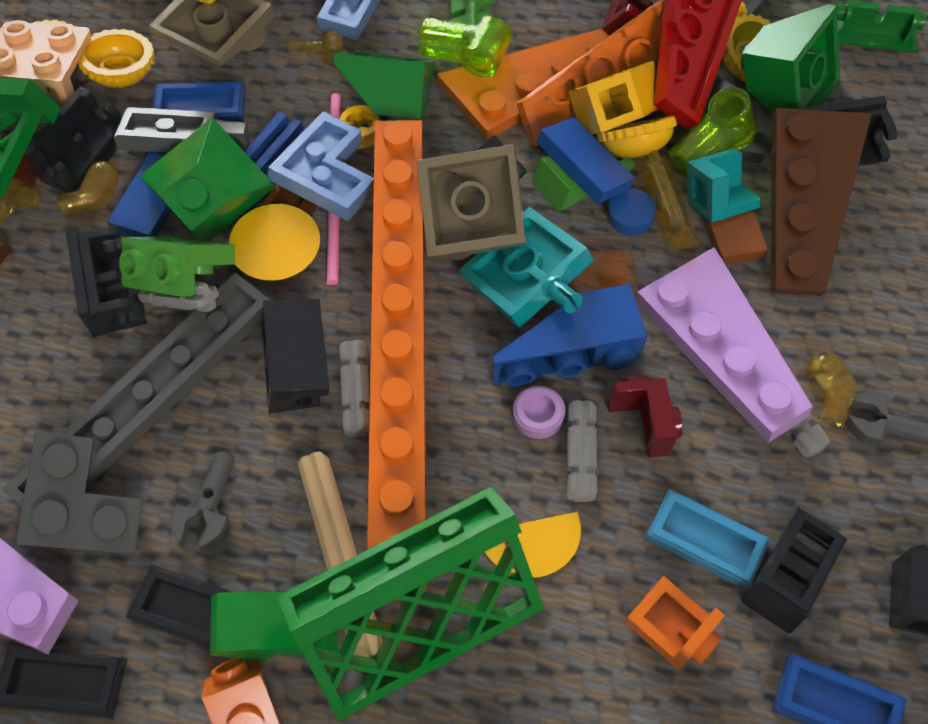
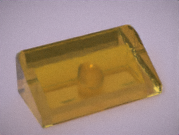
(671, 205)

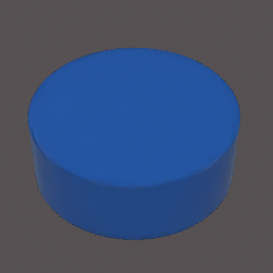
(631, 212)

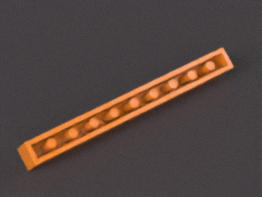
(397, 337)

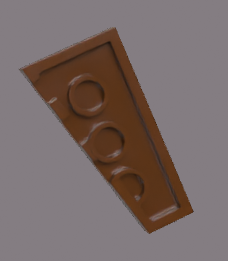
(811, 187)

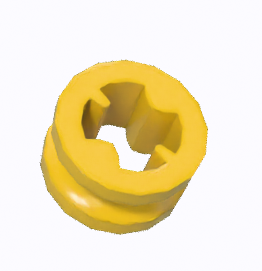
(356, 117)

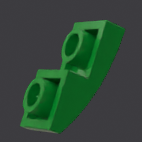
(254, 627)

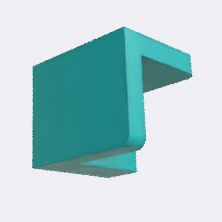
(716, 186)

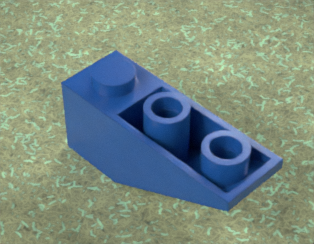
(599, 333)

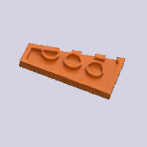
(624, 49)
(493, 100)

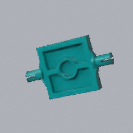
(530, 275)

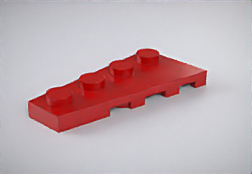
(691, 54)

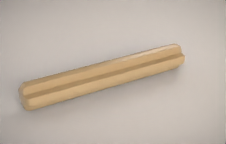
(332, 527)

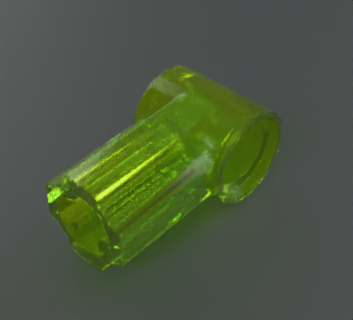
(476, 47)
(725, 127)

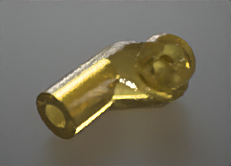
(94, 192)
(836, 382)

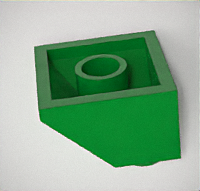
(794, 60)
(389, 83)
(207, 181)

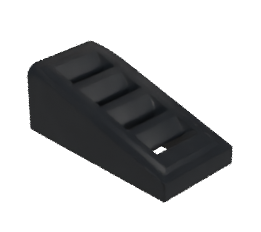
(777, 597)

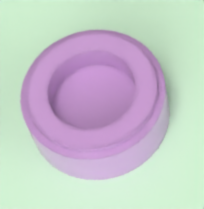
(538, 412)

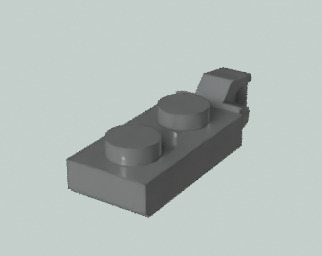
(164, 129)

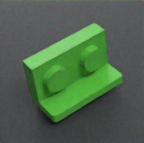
(170, 263)

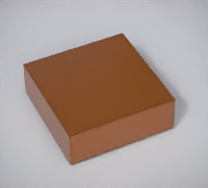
(738, 238)

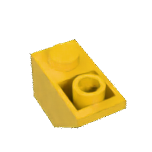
(616, 99)

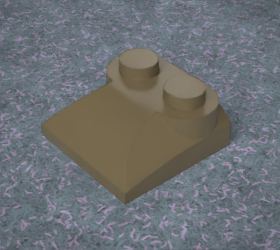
(216, 29)
(471, 202)

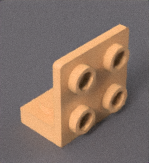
(43, 55)

